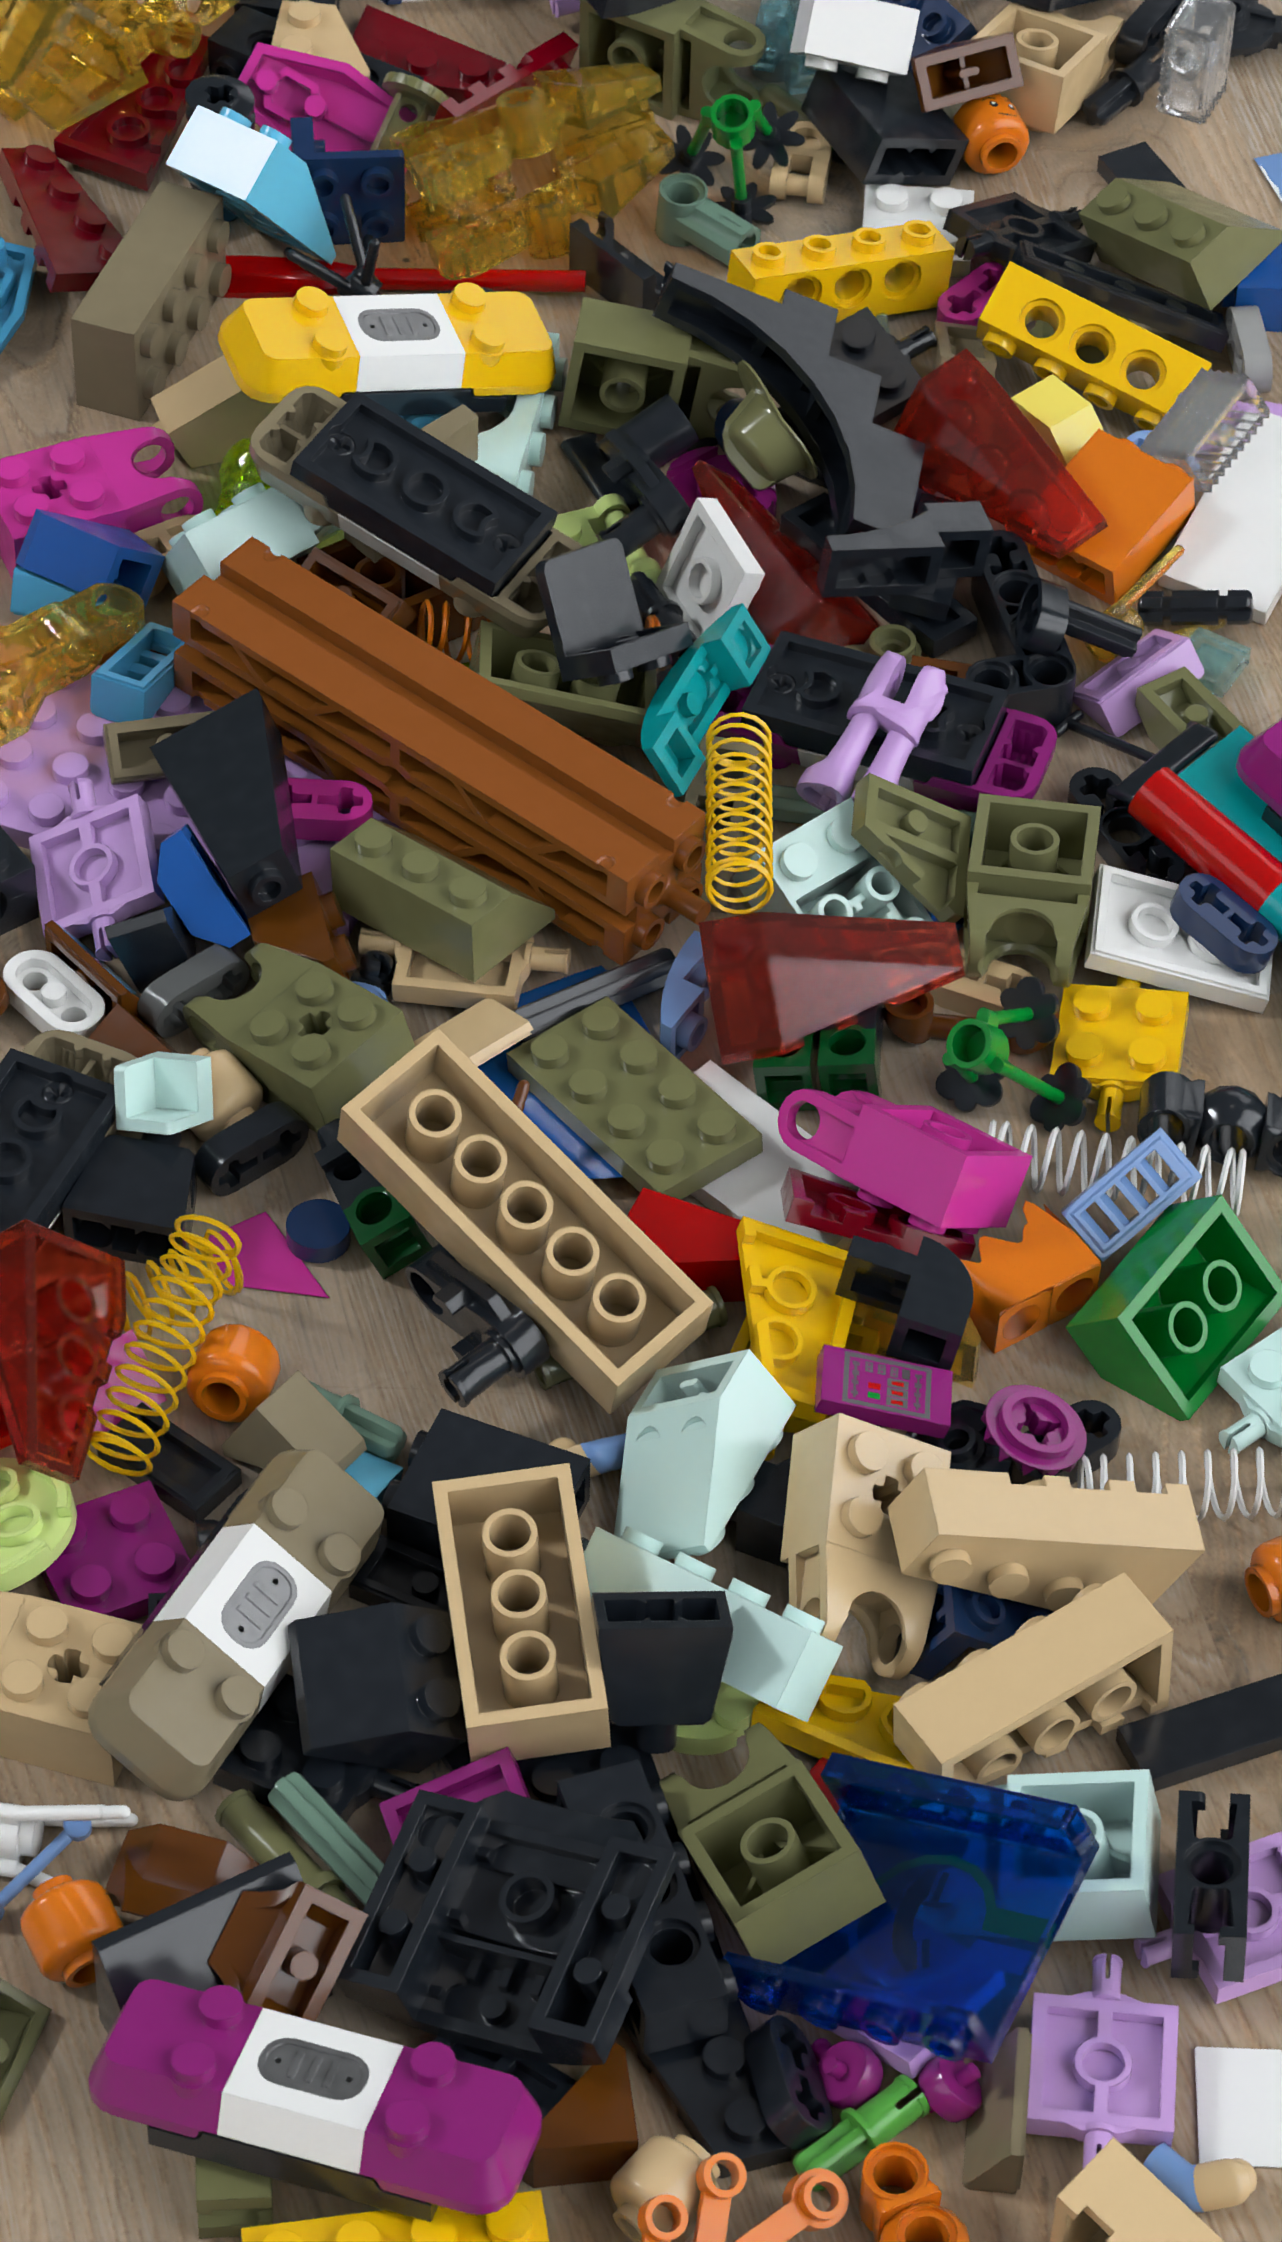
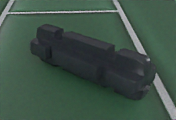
(1196, 607)

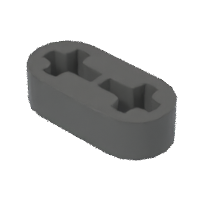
(210, 973)

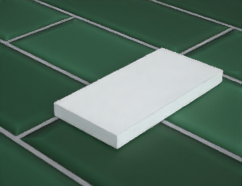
(1237, 528)
(756, 1185)

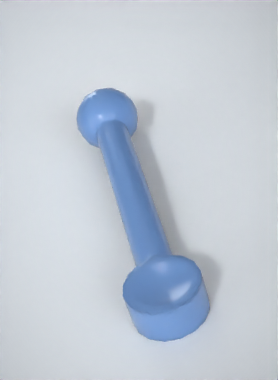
(72, 1831)

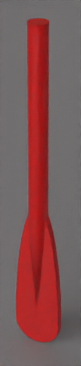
(282, 278)

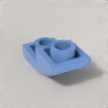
(683, 1000)

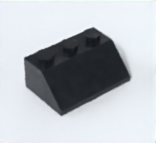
(178, 1939)

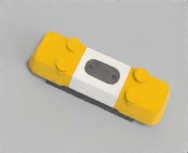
(396, 349)

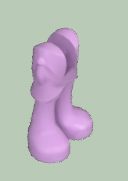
(833, 778)

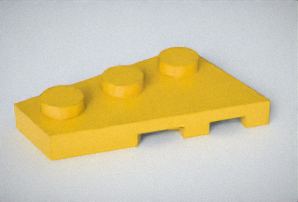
(792, 1306)
(844, 1721)

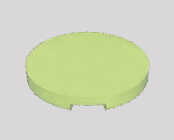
(34, 1522)

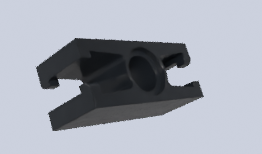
(1211, 1886)

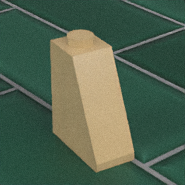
(208, 413)

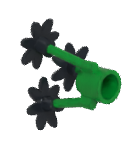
(737, 127)

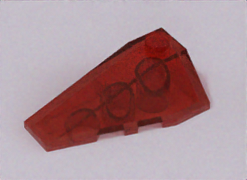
(788, 590)

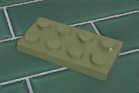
(634, 1101)

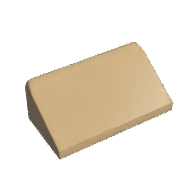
(484, 1030)

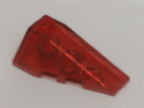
(992, 454)
(799, 973)
(56, 1331)

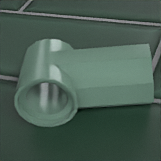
(691, 218)

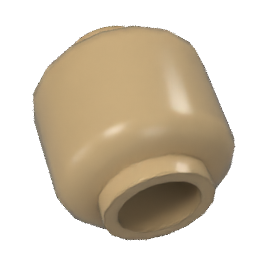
(234, 1092)
(657, 2169)

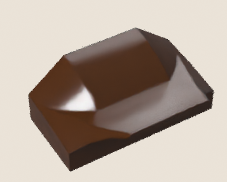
(168, 1865)
(286, 1948)

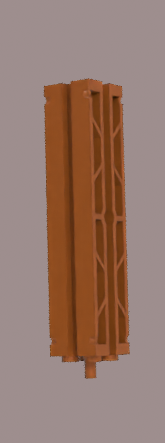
(444, 750)

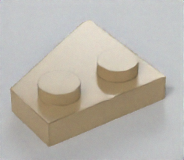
(318, 32)

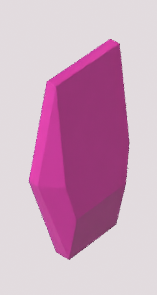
(337, 96)

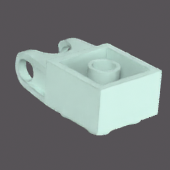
(255, 514)
(1123, 1880)

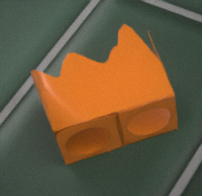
(1031, 1281)

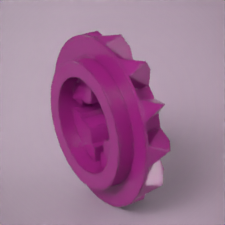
(1043, 1415)

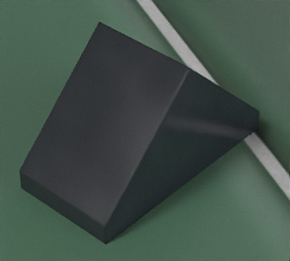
(151, 944)

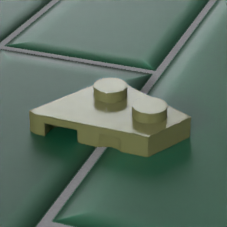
(915, 842)

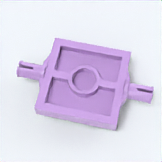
(96, 866)
(1264, 1928)
(1102, 2065)

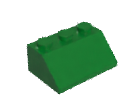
(1179, 1307)

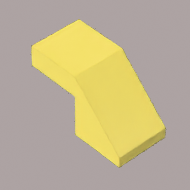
(1058, 416)

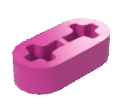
(969, 295)
(319, 804)

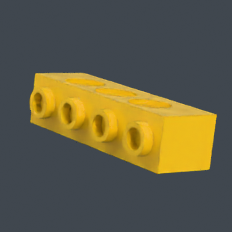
(871, 268)
(1079, 323)

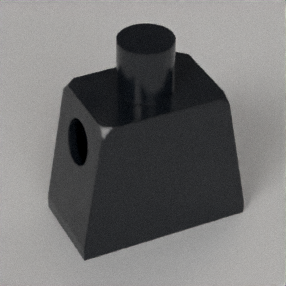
(133, 1196)
(661, 1659)

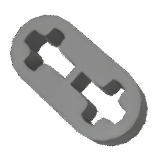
(1249, 346)

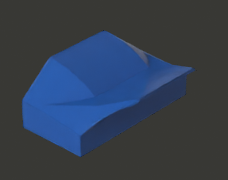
(199, 890)

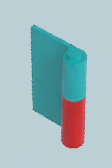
(1217, 825)

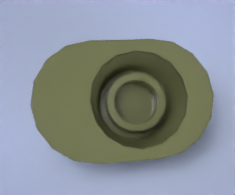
(760, 440)

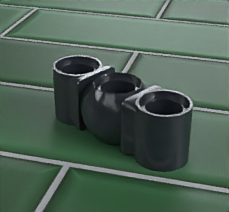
(1217, 1118)

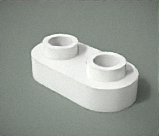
(63, 997)

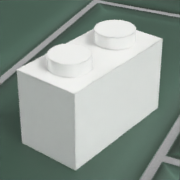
(856, 34)

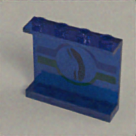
(967, 1917)

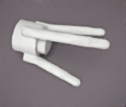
(24, 1829)

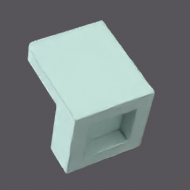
(163, 1093)

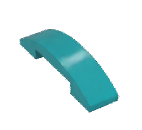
(694, 691)

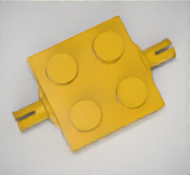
(1120, 1040)

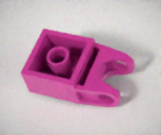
(93, 482)
(910, 1159)

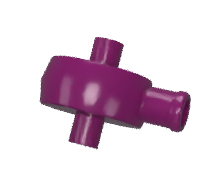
(848, 2072)
(951, 2088)

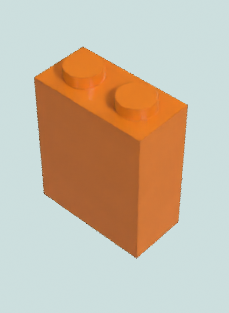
(1144, 512)

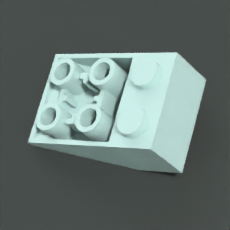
(831, 874)
(697, 1449)

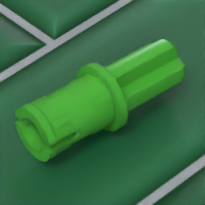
(863, 2130)

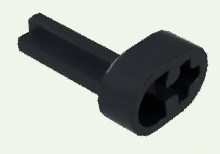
(1048, 615)

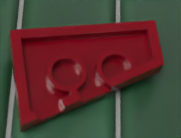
(423, 52)
(839, 1211)

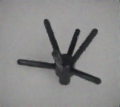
(362, 278)

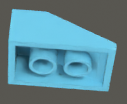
(255, 176)

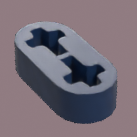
(1223, 923)

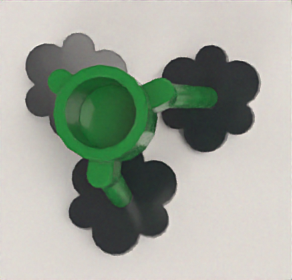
(981, 1050)

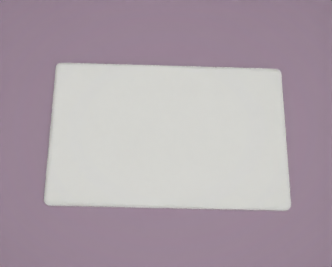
(1239, 2105)

